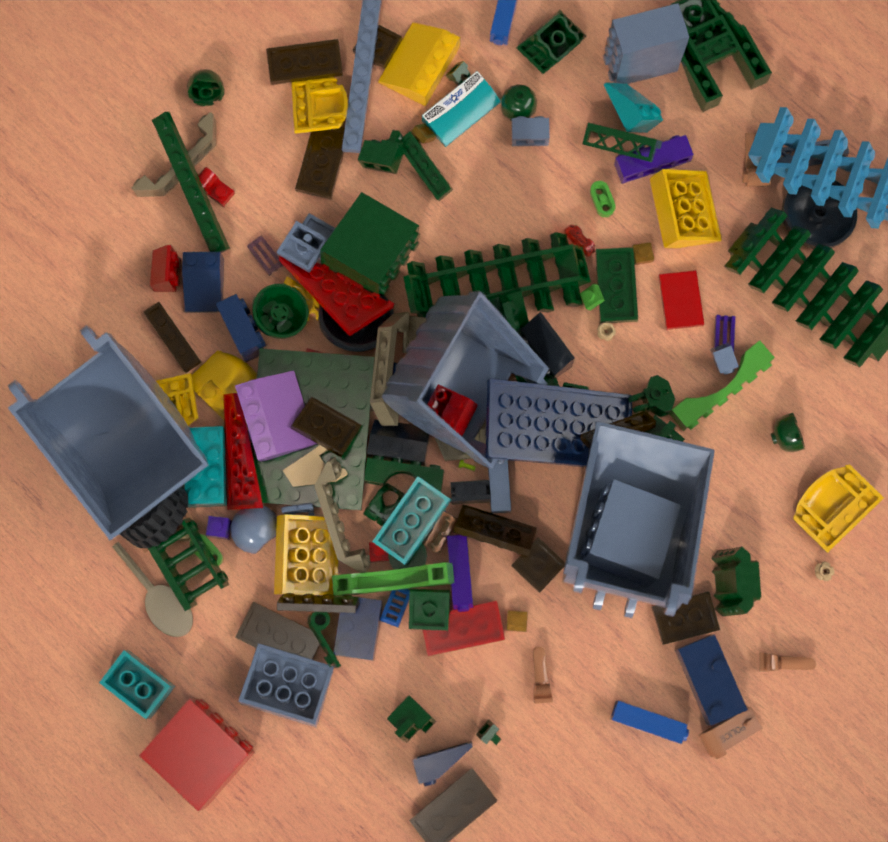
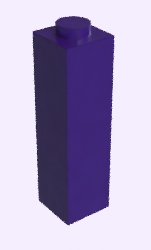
(462, 580)

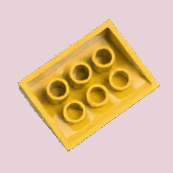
(420, 62)
(684, 208)
(304, 556)

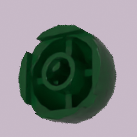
(205, 87)
(518, 101)
(788, 434)

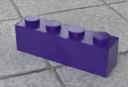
(671, 154)

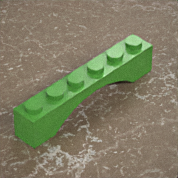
(692, 409)
(393, 579)

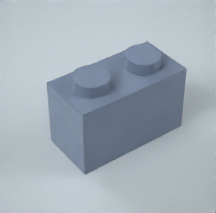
(530, 131)

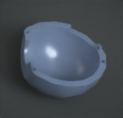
(253, 528)

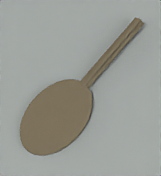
(160, 602)

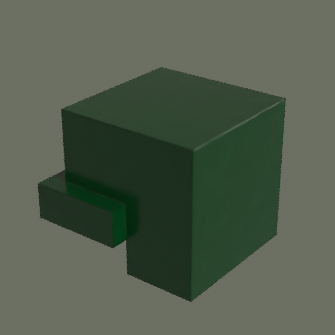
(409, 719)

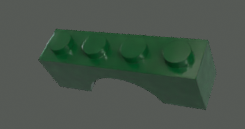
(380, 471)

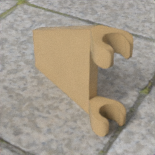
(308, 469)

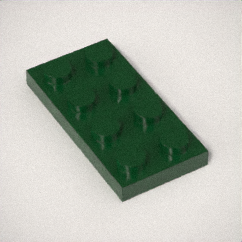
(617, 284)

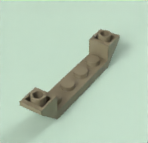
(145, 188)
(384, 366)
(355, 559)

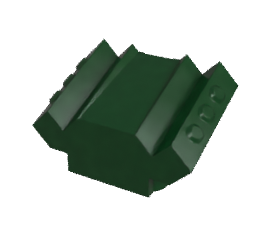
(551, 42)
(736, 581)

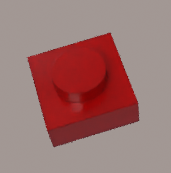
(377, 554)

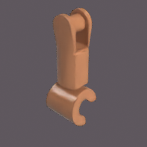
(772, 662)
(541, 691)

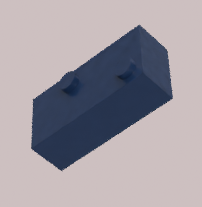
(711, 680)

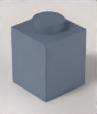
(724, 358)

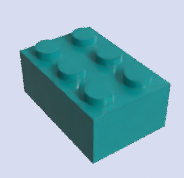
(137, 684)

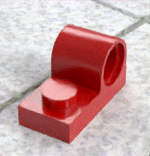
(214, 187)

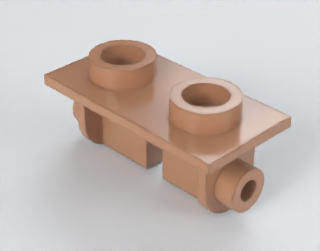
(440, 531)

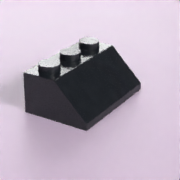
(547, 345)
(398, 442)

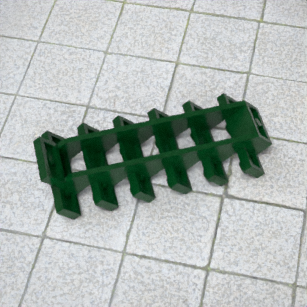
(568, 259)
(874, 339)

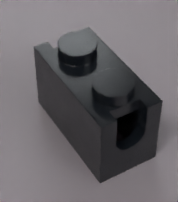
(470, 492)

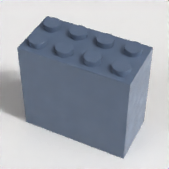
(646, 45)
(630, 533)

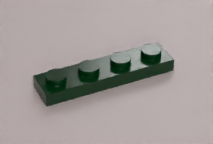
(425, 167)

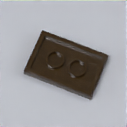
(326, 426)
(689, 619)

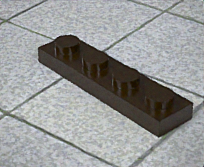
(172, 337)
(639, 422)
(323, 603)

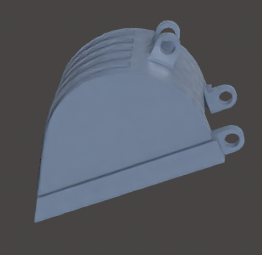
(459, 349)
(132, 466)
(662, 468)

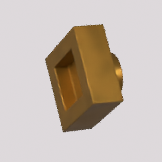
(424, 133)
(643, 253)
(517, 621)

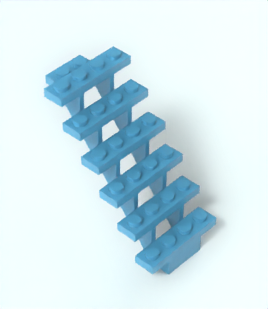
(767, 150)

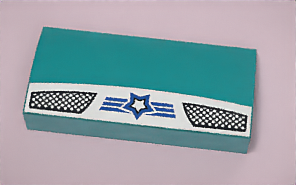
(461, 108)

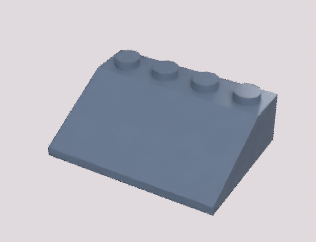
(286, 685)

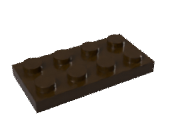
(304, 62)
(321, 163)
(495, 530)
(277, 632)
(454, 809)

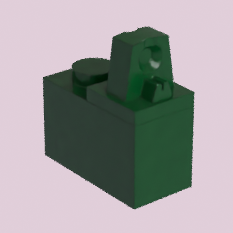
(383, 155)

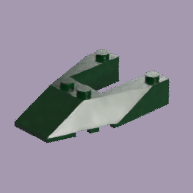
(714, 37)

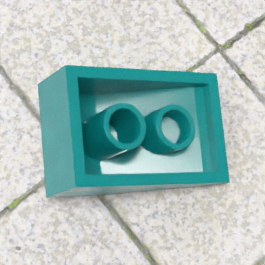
(633, 108)

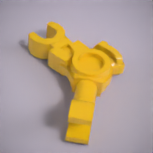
(311, 302)

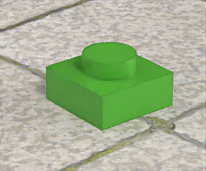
(592, 297)

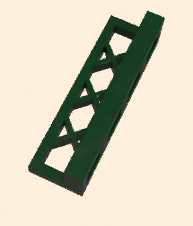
(625, 136)

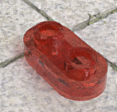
(575, 235)

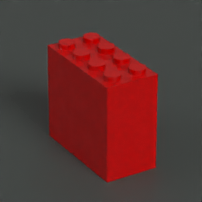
(197, 753)

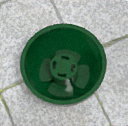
(284, 303)

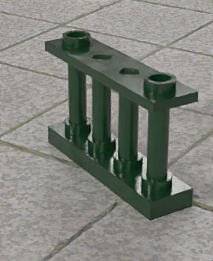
(178, 581)

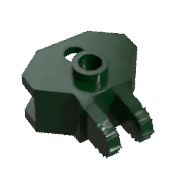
(655, 397)

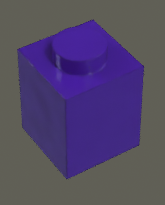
(218, 527)

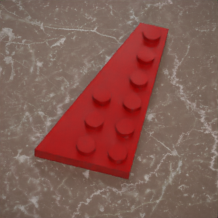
(340, 296)
(241, 474)

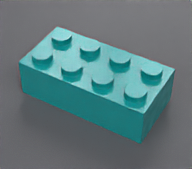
(209, 485)
(412, 520)

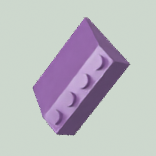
(269, 411)

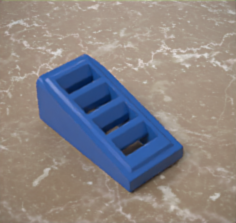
(396, 623)

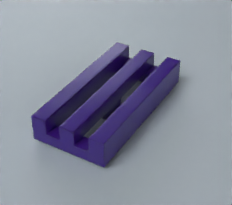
(725, 319)

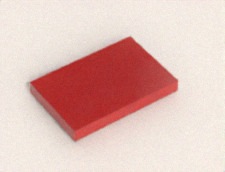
(681, 300)

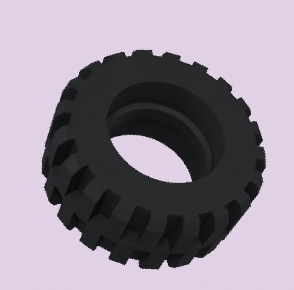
(159, 521)

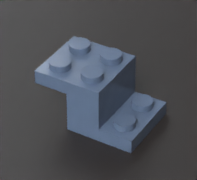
(305, 241)

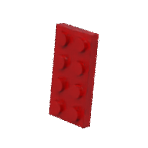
(466, 629)

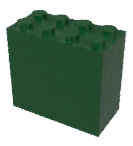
(370, 244)

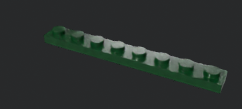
(190, 183)

